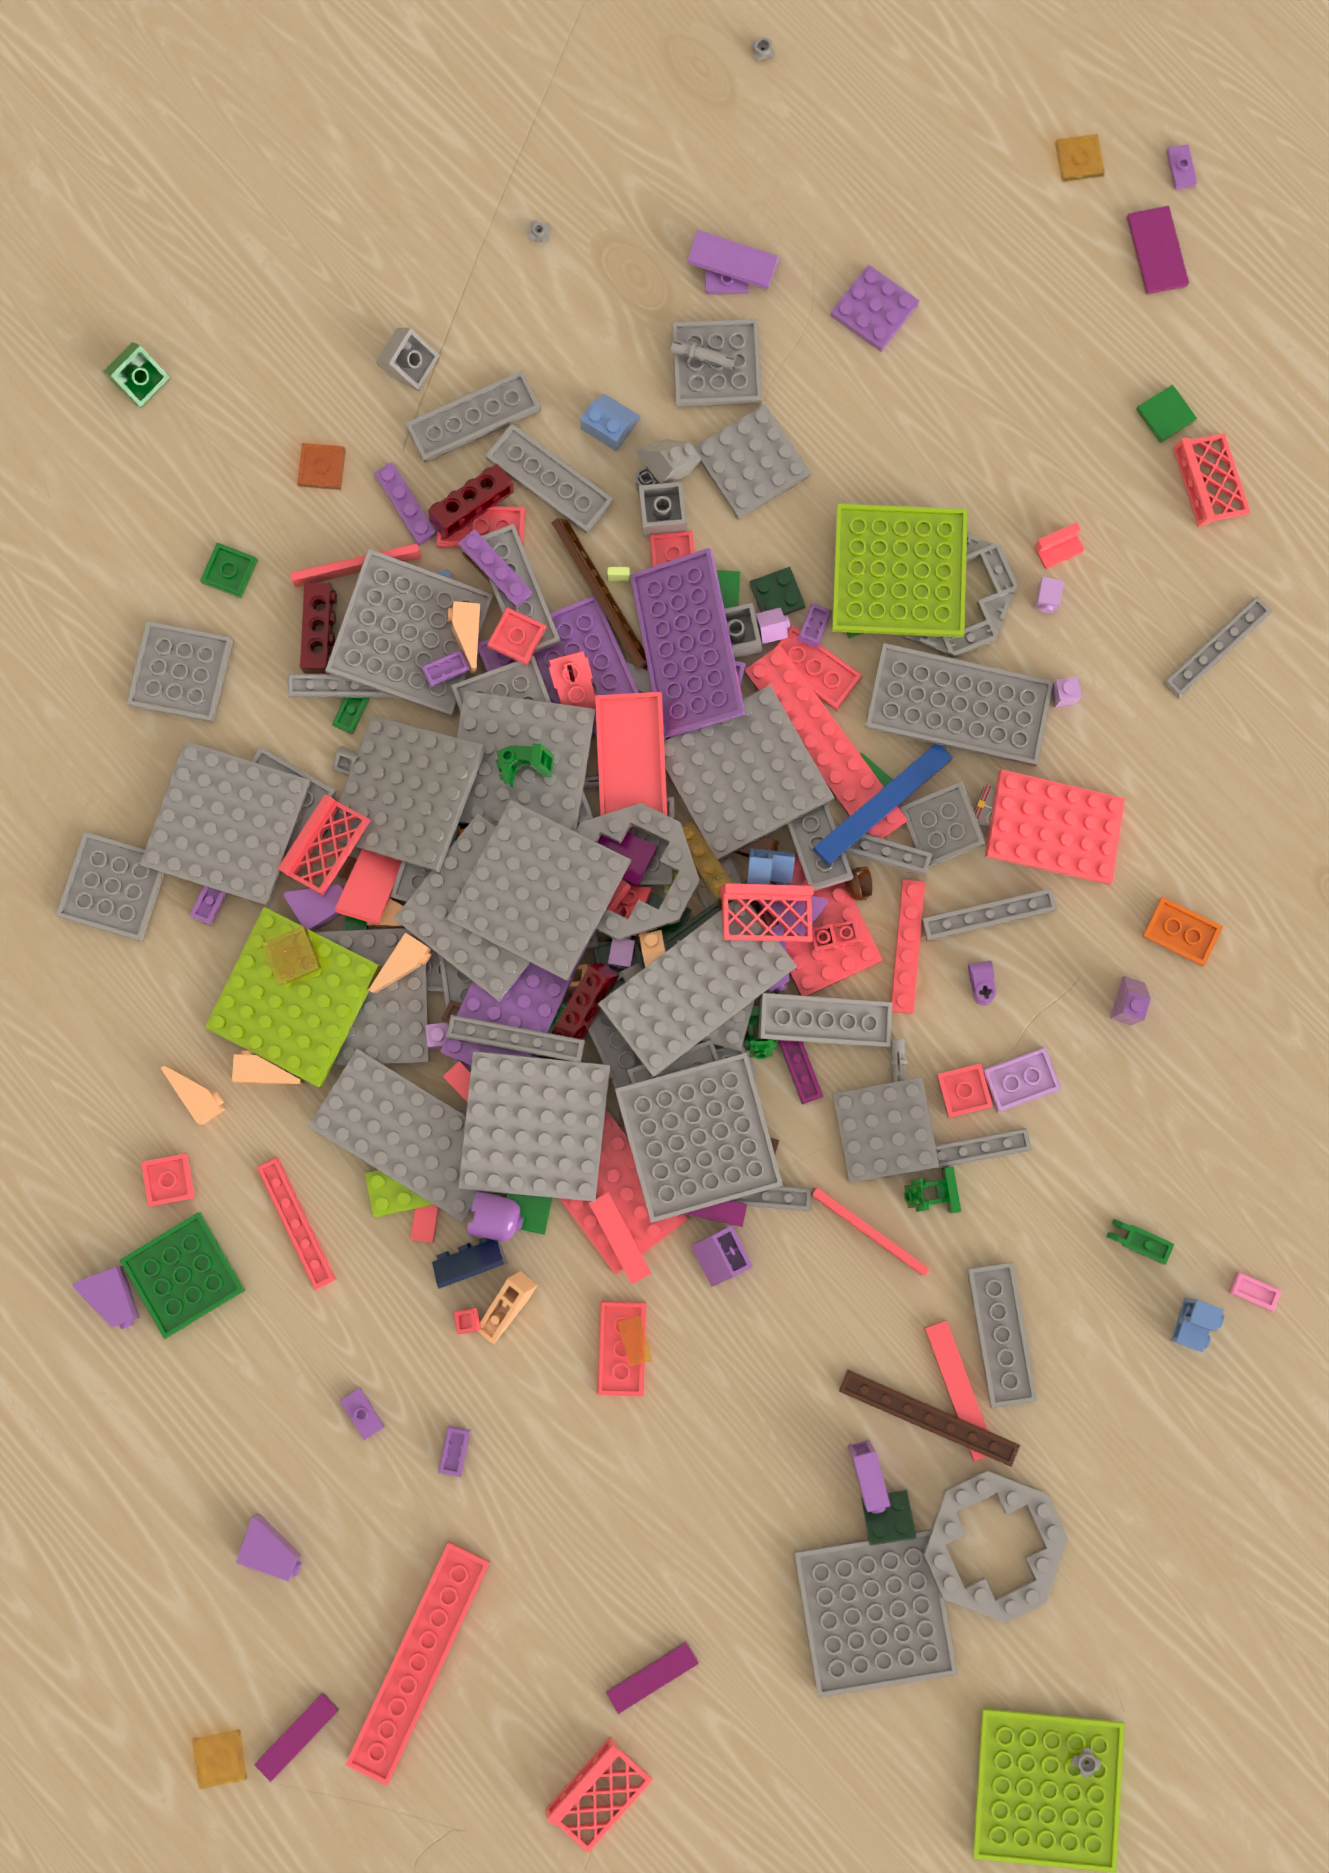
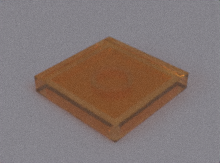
(321, 466)

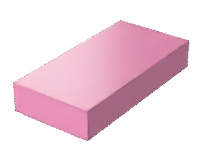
(1255, 1291)

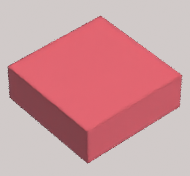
(467, 1320)

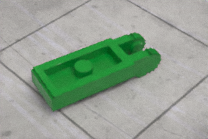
(1143, 1242)

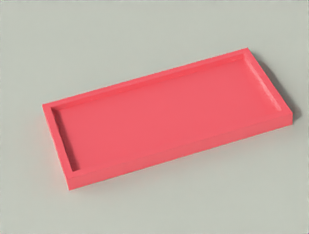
(631, 751)

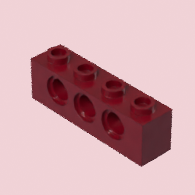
(466, 511)
(314, 595)
(583, 1004)

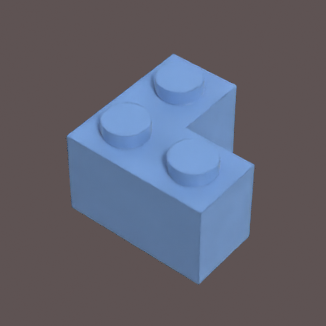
(770, 866)
(1195, 1323)

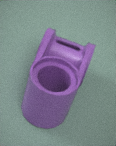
(982, 977)

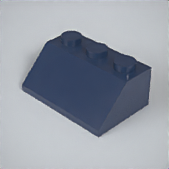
(468, 1262)

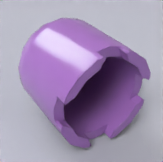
(494, 1217)

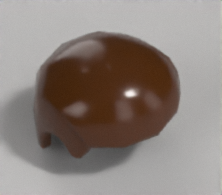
(861, 885)

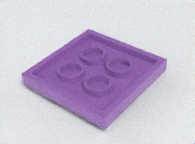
(874, 308)

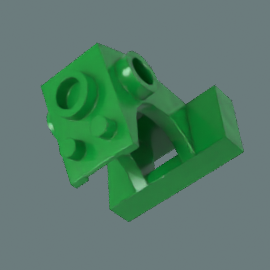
(536, 756)
(757, 1048)
(945, 1189)

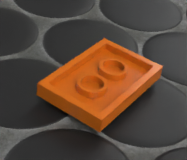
(1182, 931)

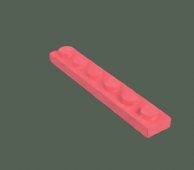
(907, 946)

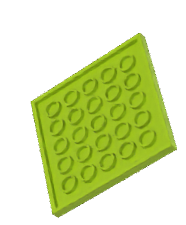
(900, 570)
(298, 1022)
(1036, 1802)

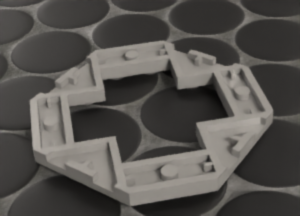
(992, 607)
(676, 856)
(1041, 1563)

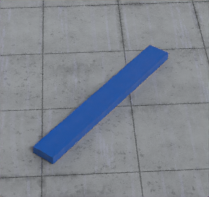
(882, 804)

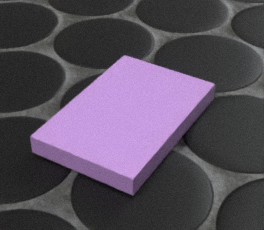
(1021, 1079)

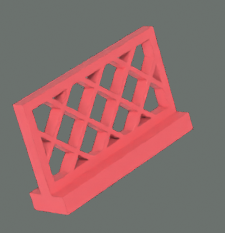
(1196, 481)
(311, 838)
(764, 893)
(581, 1785)

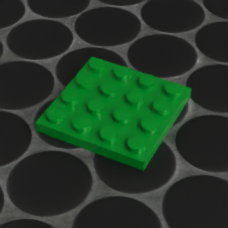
(182, 1275)

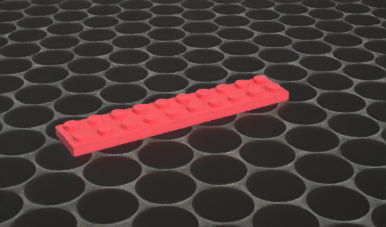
(827, 744)
(417, 1663)

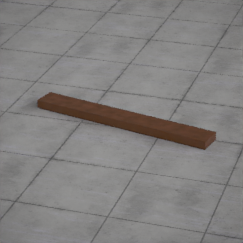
(601, 592)
(929, 1418)

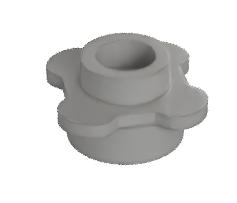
(762, 43)
(543, 235)
(1086, 1769)

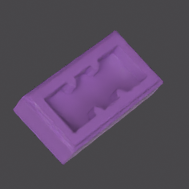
(1181, 167)
(722, 284)
(814, 625)
(445, 668)
(362, 1413)
(454, 1451)

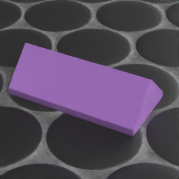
(733, 259)

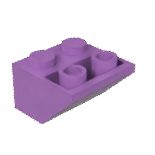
(721, 1256)

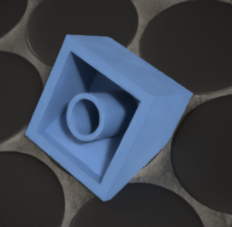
(608, 421)

